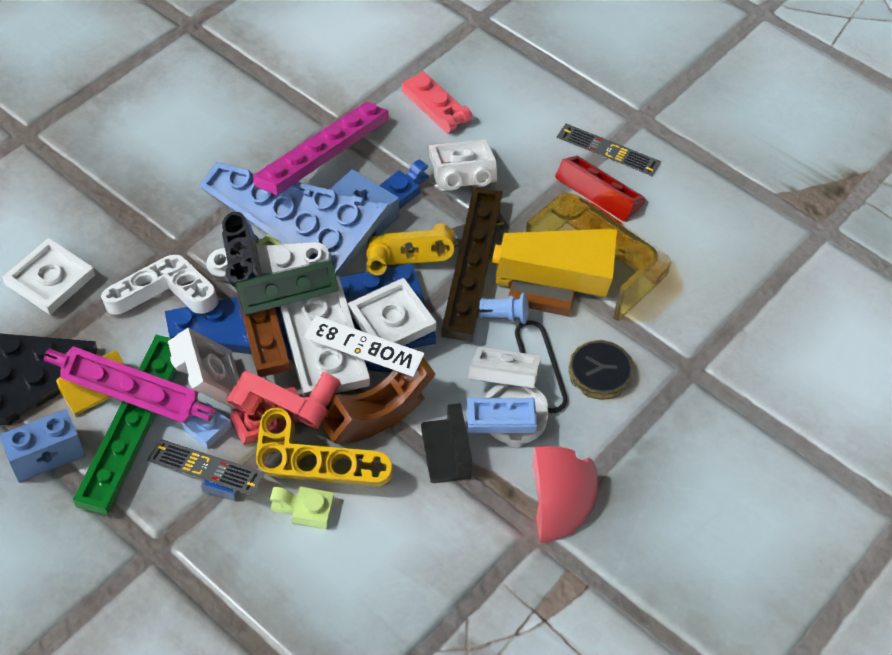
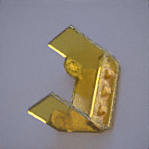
(631, 248)

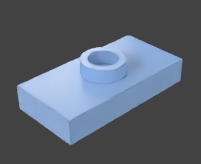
(501, 415)

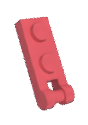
(436, 102)

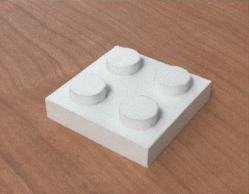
(49, 276)
(393, 314)

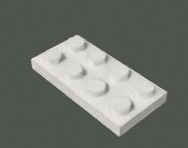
(315, 358)

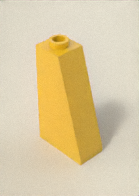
(559, 259)

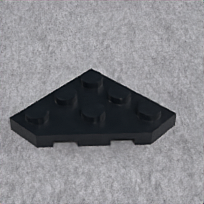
(25, 374)

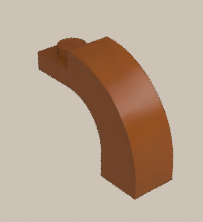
(373, 411)

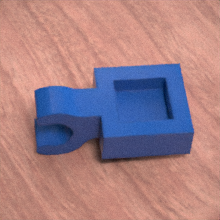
(408, 185)

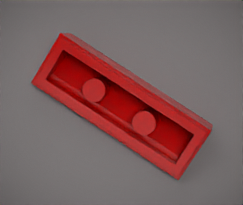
(599, 187)

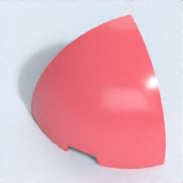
(564, 491)

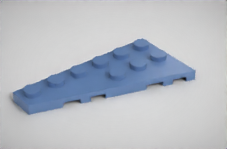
(299, 213)

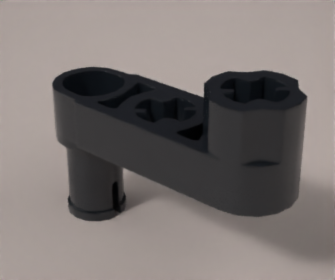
(238, 235)

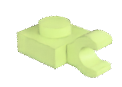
(309, 507)

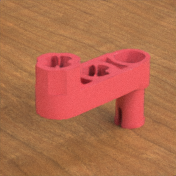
(253, 390)

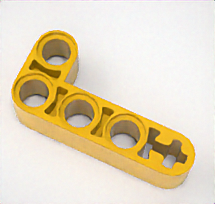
(325, 456)

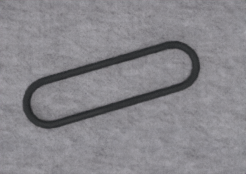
(552, 358)

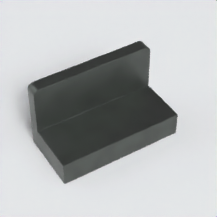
(447, 447)

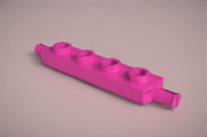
(129, 384)

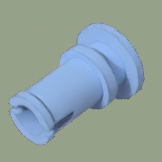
(506, 308)

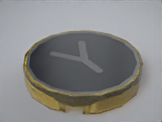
(600, 369)

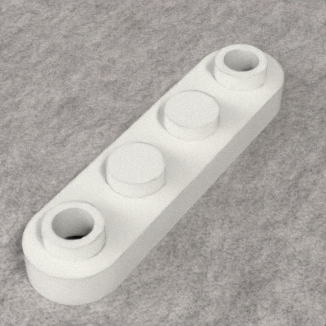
(271, 258)

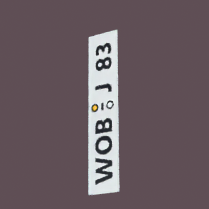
(364, 345)

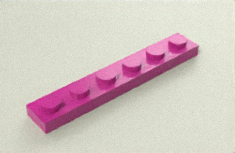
(320, 148)

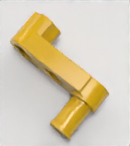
(388, 249)

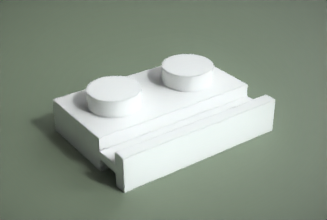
(505, 367)

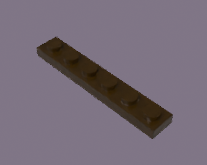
(472, 265)

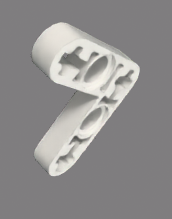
(163, 274)

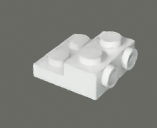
(463, 164)
(206, 362)

